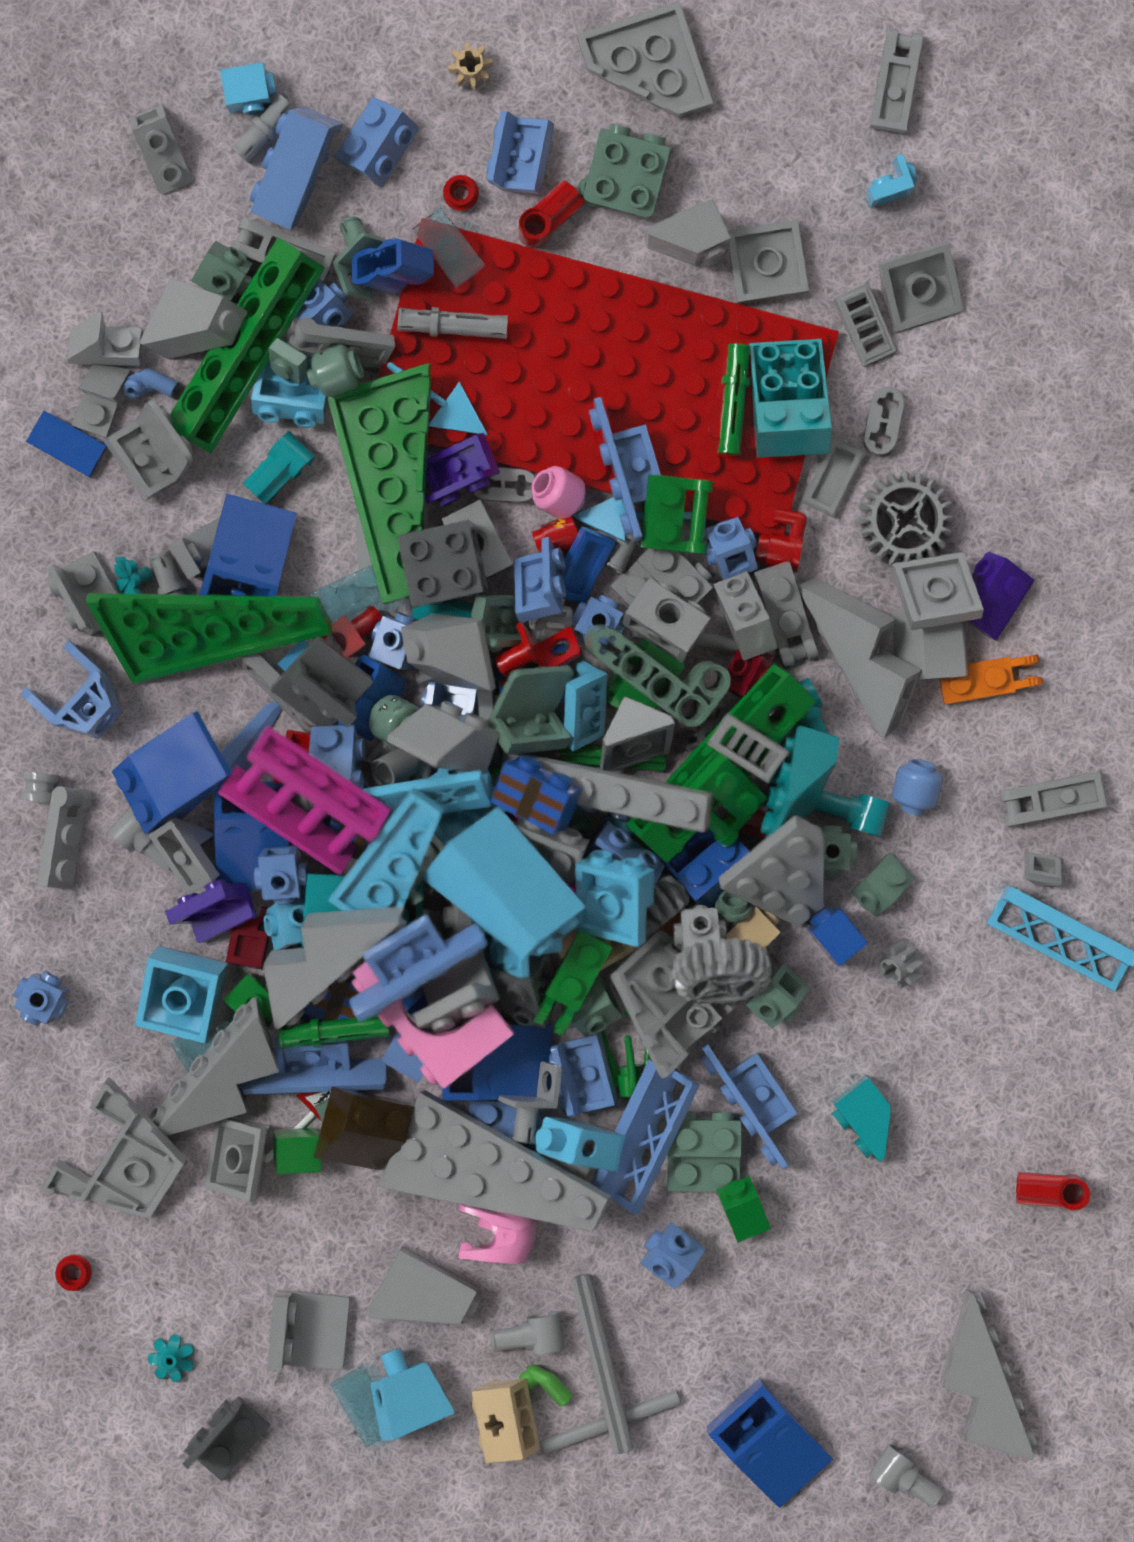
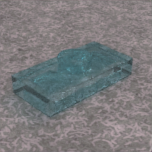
(449, 247)
(349, 594)
(357, 1400)

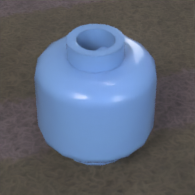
(917, 786)

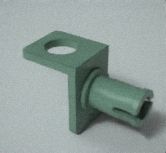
(356, 240)

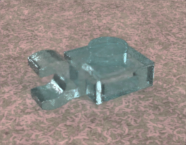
(188, 1049)

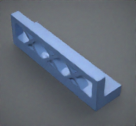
(639, 1124)

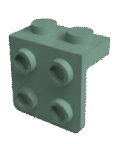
(627, 171)
(527, 710)

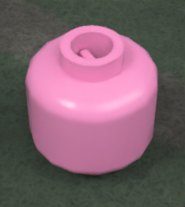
(558, 492)

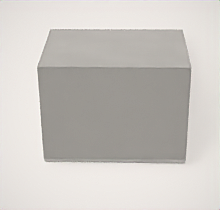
(636, 736)
(238, 1158)

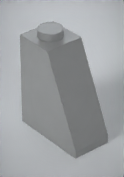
(191, 321)
(423, 1292)

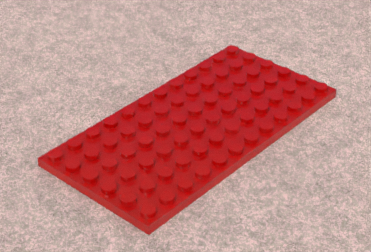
(607, 335)

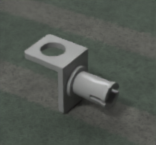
(529, 1106)

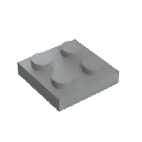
(767, 262)
(937, 590)

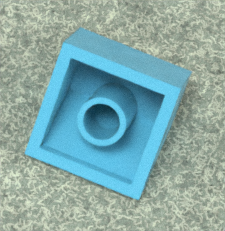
(180, 994)

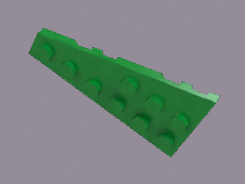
(385, 456)
(183, 632)

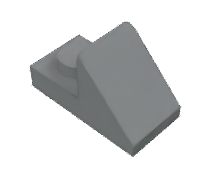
(102, 345)
(100, 399)
(181, 850)

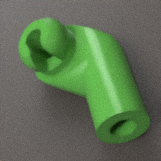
(549, 1382)

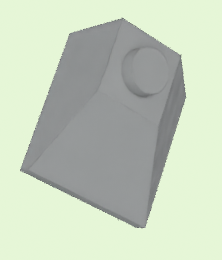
(450, 650)

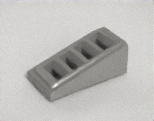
(865, 293)
(770, 762)

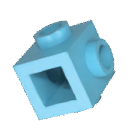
(284, 924)

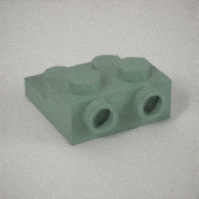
(705, 1153)

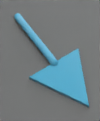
(455, 412)
(607, 517)

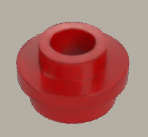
(456, 182)
(65, 1280)

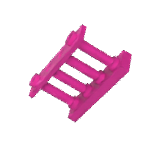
(315, 782)

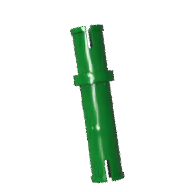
(734, 398)
(325, 1032)

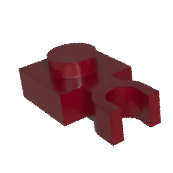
(248, 944)

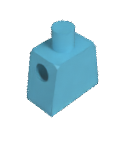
(565, 1139)
(407, 1397)

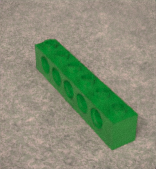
(232, 370)
(772, 690)

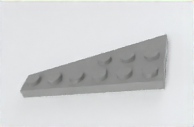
(476, 1166)

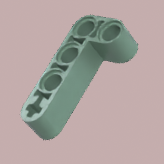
(650, 671)

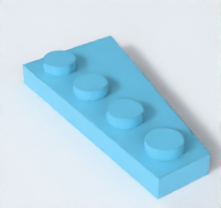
(392, 859)

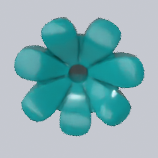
(130, 576)
(176, 1353)

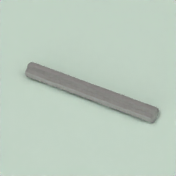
(602, 1364)

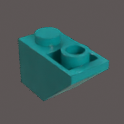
(867, 1114)

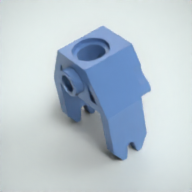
(94, 694)

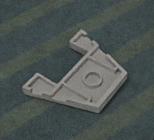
(652, 999)
(135, 1167)

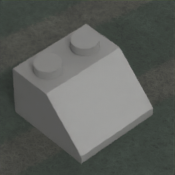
(691, 236)
(447, 738)

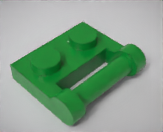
(665, 513)
(733, 792)

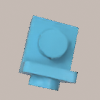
(889, 189)

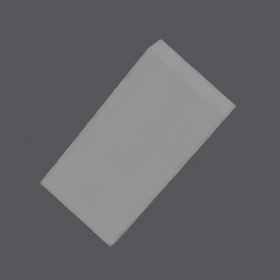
(833, 477)

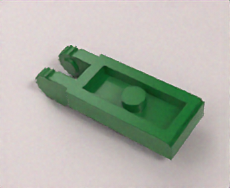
(574, 978)

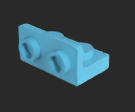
(585, 705)

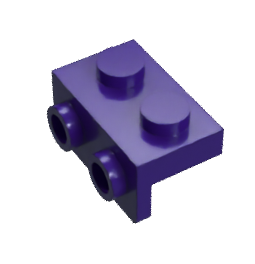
(459, 468)
(1000, 590)
(215, 910)

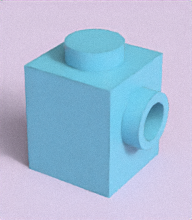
(248, 88)

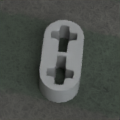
(892, 422)
(507, 494)

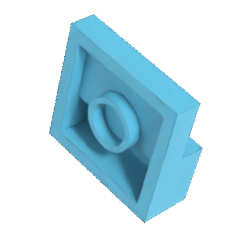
(286, 399)
(614, 897)

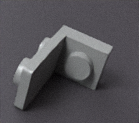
(160, 149)
(194, 549)

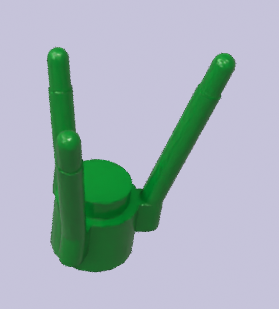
(629, 1073)

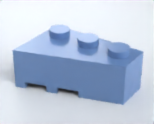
(293, 166)

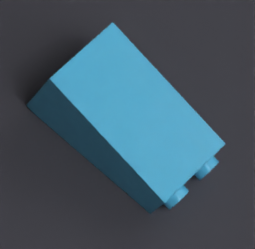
(505, 886)

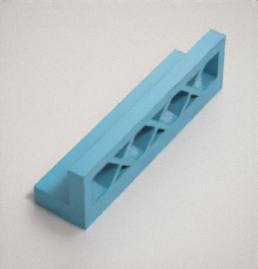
(451, 791)
(1067, 925)

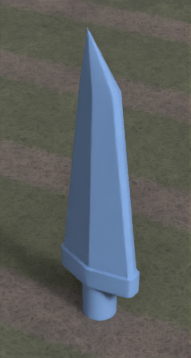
(240, 746)

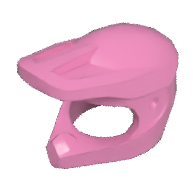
(512, 1237)

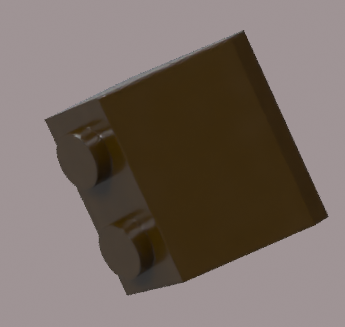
(362, 1128)

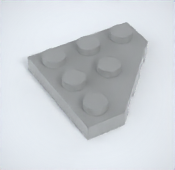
(650, 59)
(782, 873)

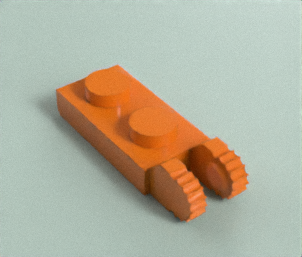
(988, 679)

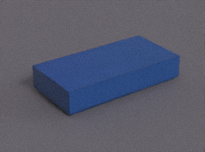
(66, 444)
(585, 563)

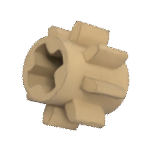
(480, 65)

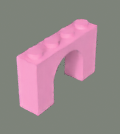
(443, 1053)

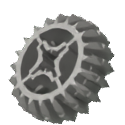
(891, 510)
(722, 971)

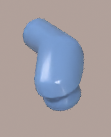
(148, 381)

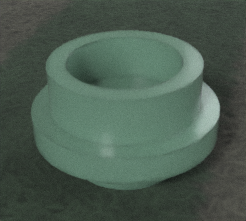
(732, 907)

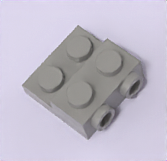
(668, 567)

